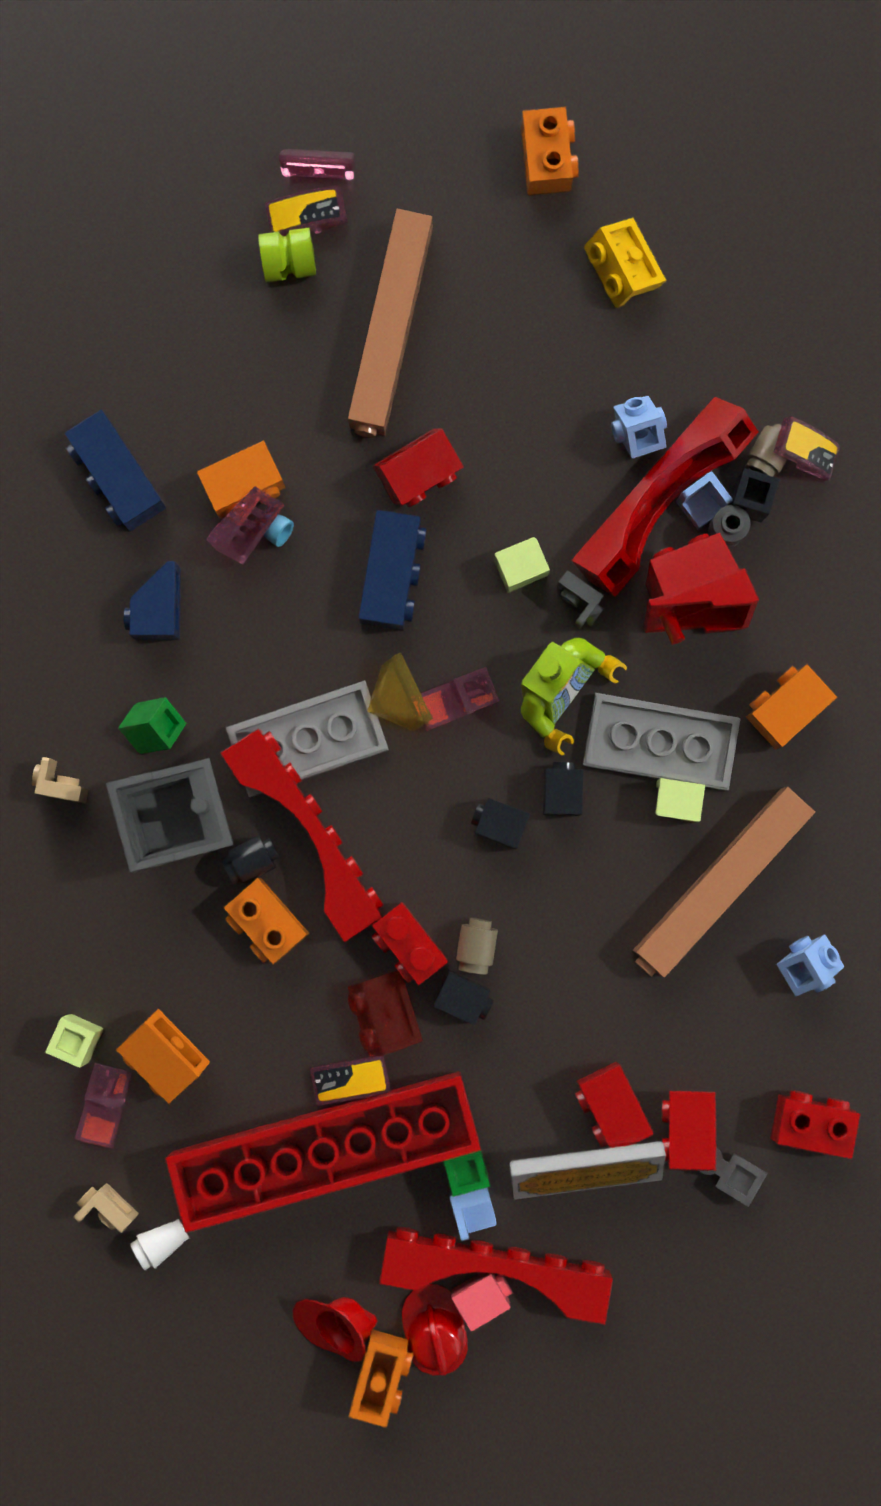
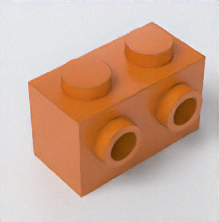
(547, 151)
(236, 475)
(790, 705)
(265, 921)
(163, 1056)
(379, 1377)

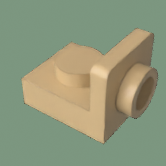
(64, 787)
(111, 1206)

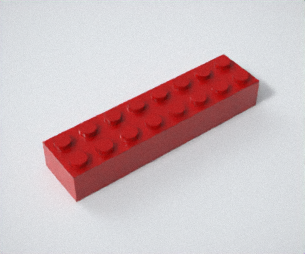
(322, 1151)

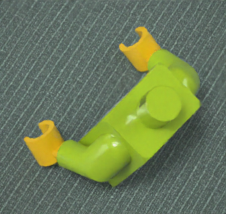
(556, 682)

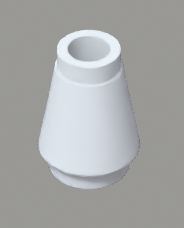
(158, 1244)

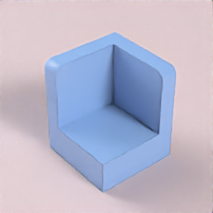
(703, 500)
(473, 1212)

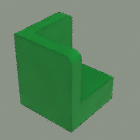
(152, 725)
(467, 1173)

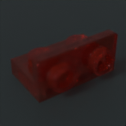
(384, 1014)

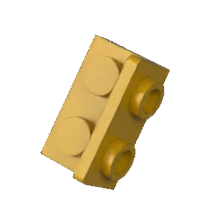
(623, 261)

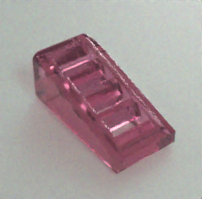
(247, 540)

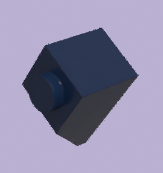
(156, 606)

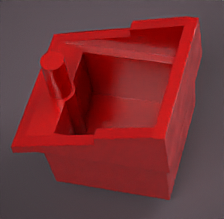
(698, 590)

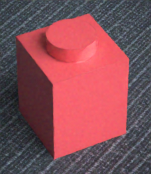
(482, 1298)

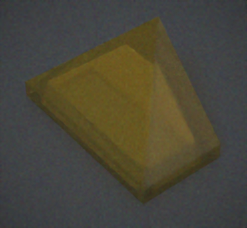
(398, 696)

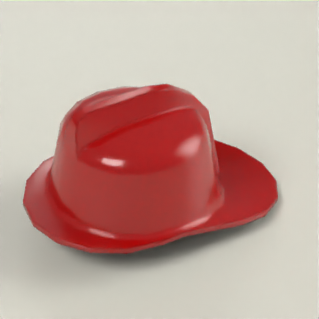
(335, 1326)
(434, 1330)

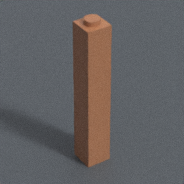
(390, 323)
(722, 882)

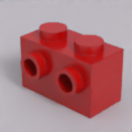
(418, 467)
(410, 943)
(613, 1107)
(815, 1125)
(691, 1130)

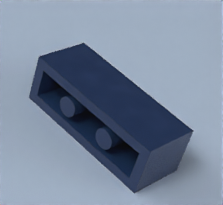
(113, 471)
(392, 570)

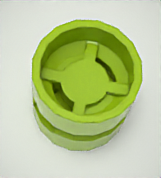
(287, 254)

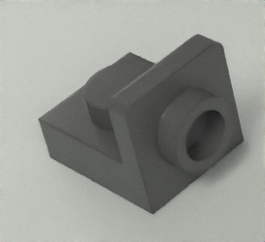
(578, 592)

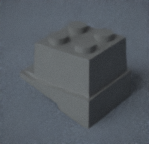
(169, 815)

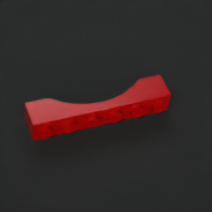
(708, 442)
(259, 767)
(576, 1289)

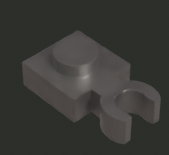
(737, 1177)

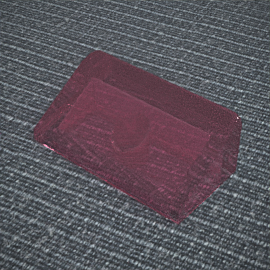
(317, 163)

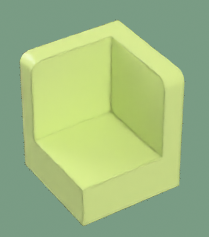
(521, 564)
(679, 800)
(74, 1040)

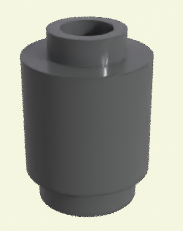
(735, 516)

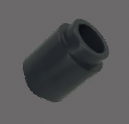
(250, 860)

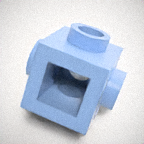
(639, 426)
(810, 965)

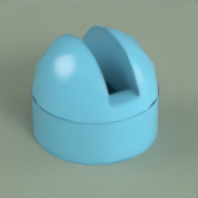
(279, 530)

